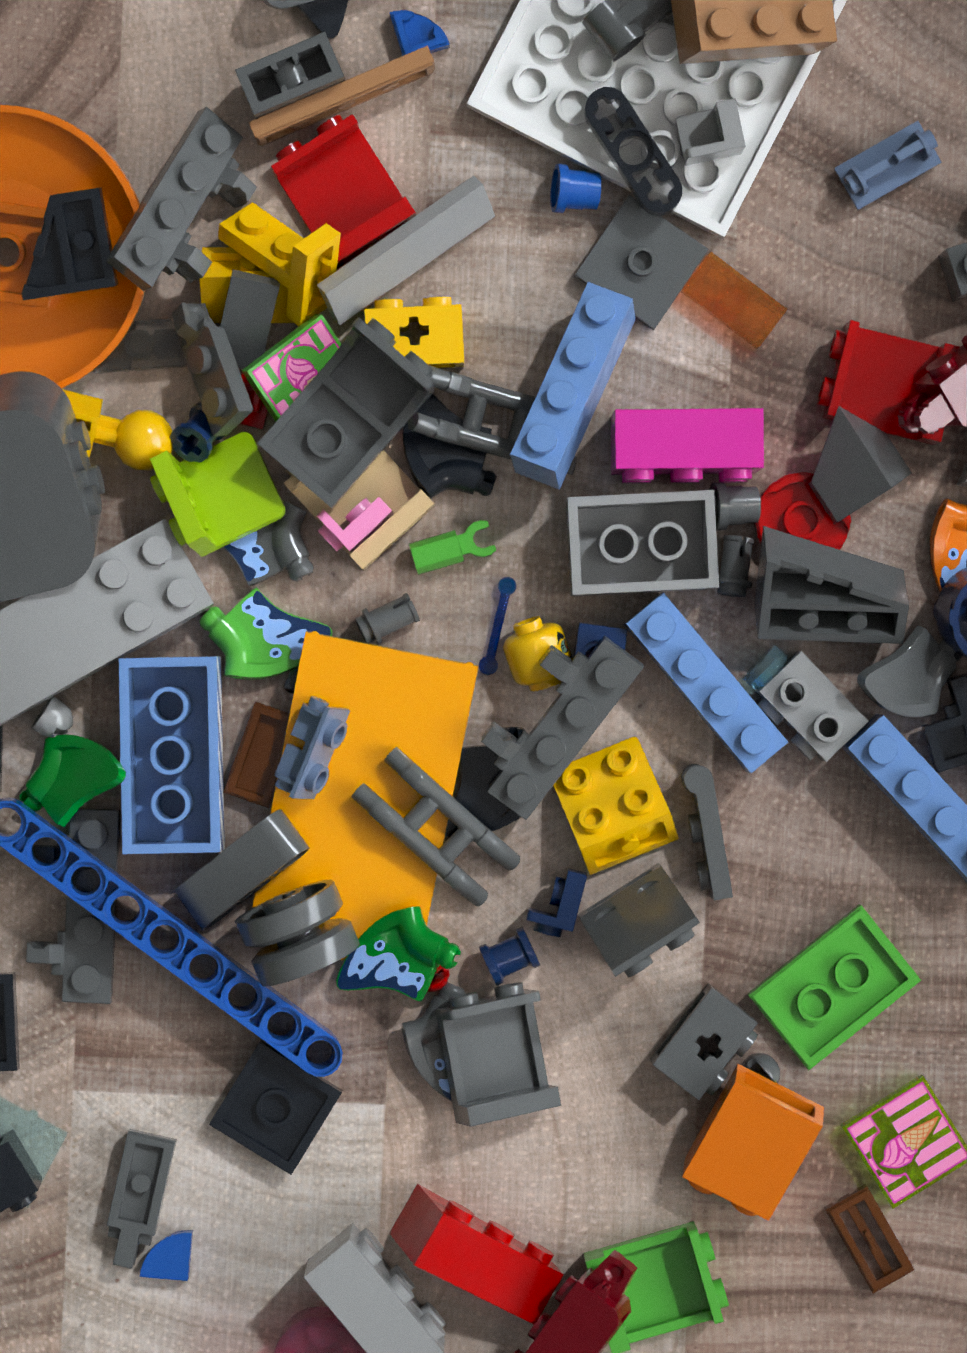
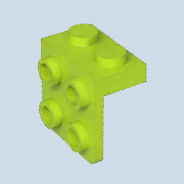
(218, 497)

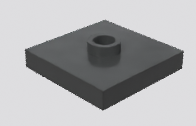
(642, 260)

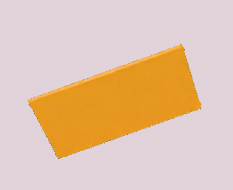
(393, 702)

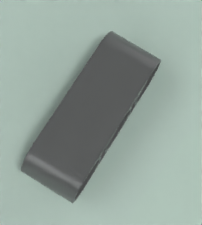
(241, 869)

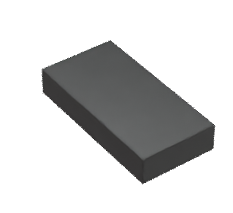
(249, 314)

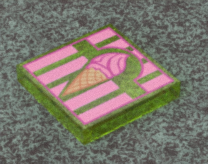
(906, 1141)

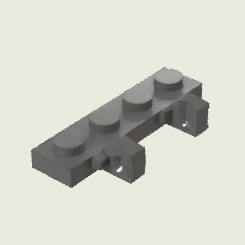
(157, 232)
(586, 696)
(87, 945)

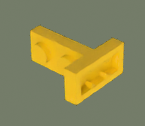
(285, 256)

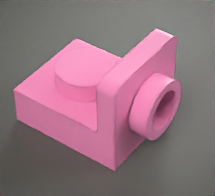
(363, 519)

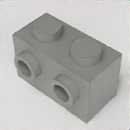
(810, 707)

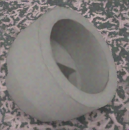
(53, 719)

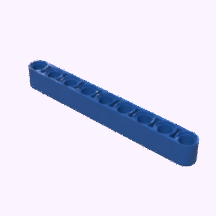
(178, 957)

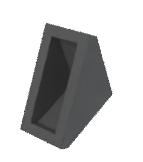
(855, 466)

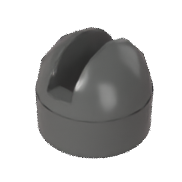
(767, 1064)

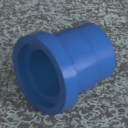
(574, 189)

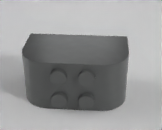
(45, 488)

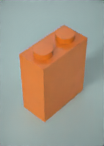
(752, 1143)

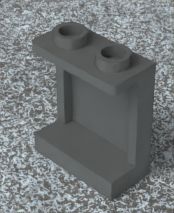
(494, 1055)

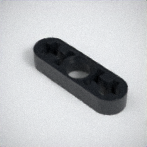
(603, 127)

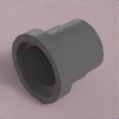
(735, 505)

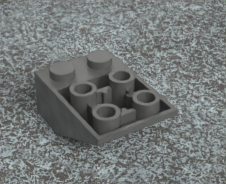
(639, 921)

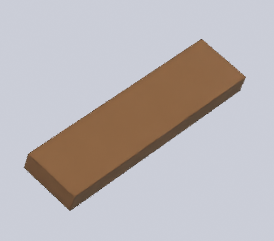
(343, 96)

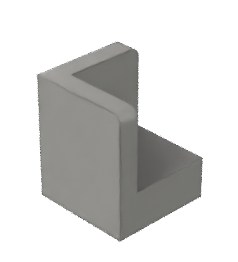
(711, 133)

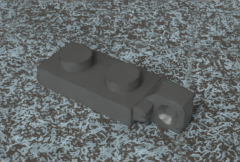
(212, 368)
(139, 1193)

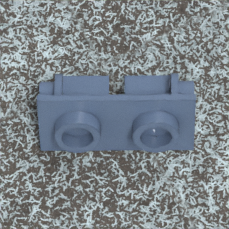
(888, 164)
(306, 769)

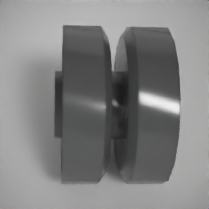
(297, 933)

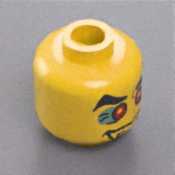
(526, 649)

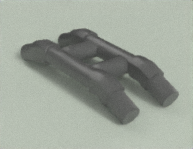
(469, 433)
(407, 828)

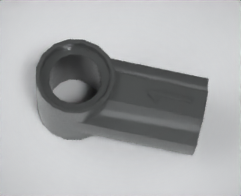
(623, 23)

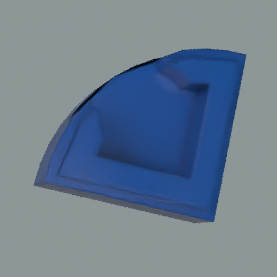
(416, 32)
(169, 1257)

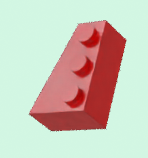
(476, 1254)

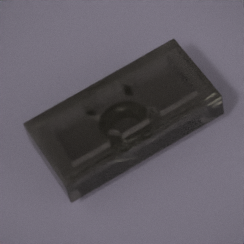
(146, 347)

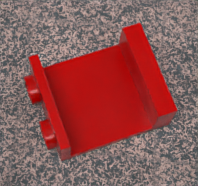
(342, 184)
(877, 377)

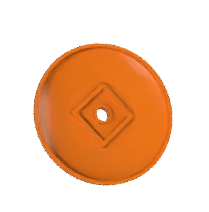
(71, 331)

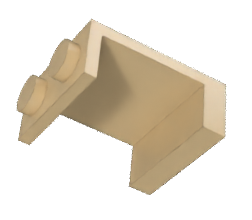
(380, 480)

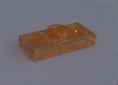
(734, 300)

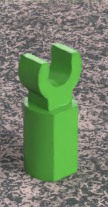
(448, 548)

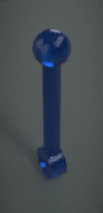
(488, 664)

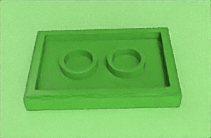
(834, 987)

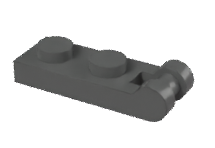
(706, 828)

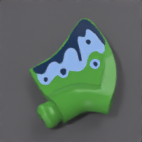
(258, 637)

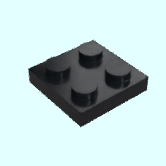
(275, 1108)

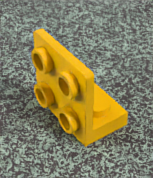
(614, 805)

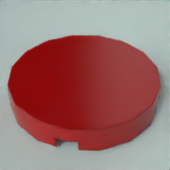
(795, 510)

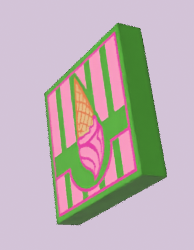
(292, 364)

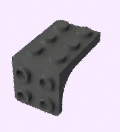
(349, 411)

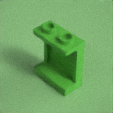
(670, 1284)

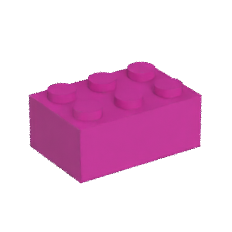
(687, 444)

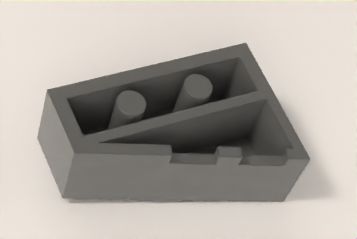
(826, 594)

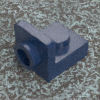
(567, 896)

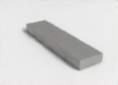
(406, 250)

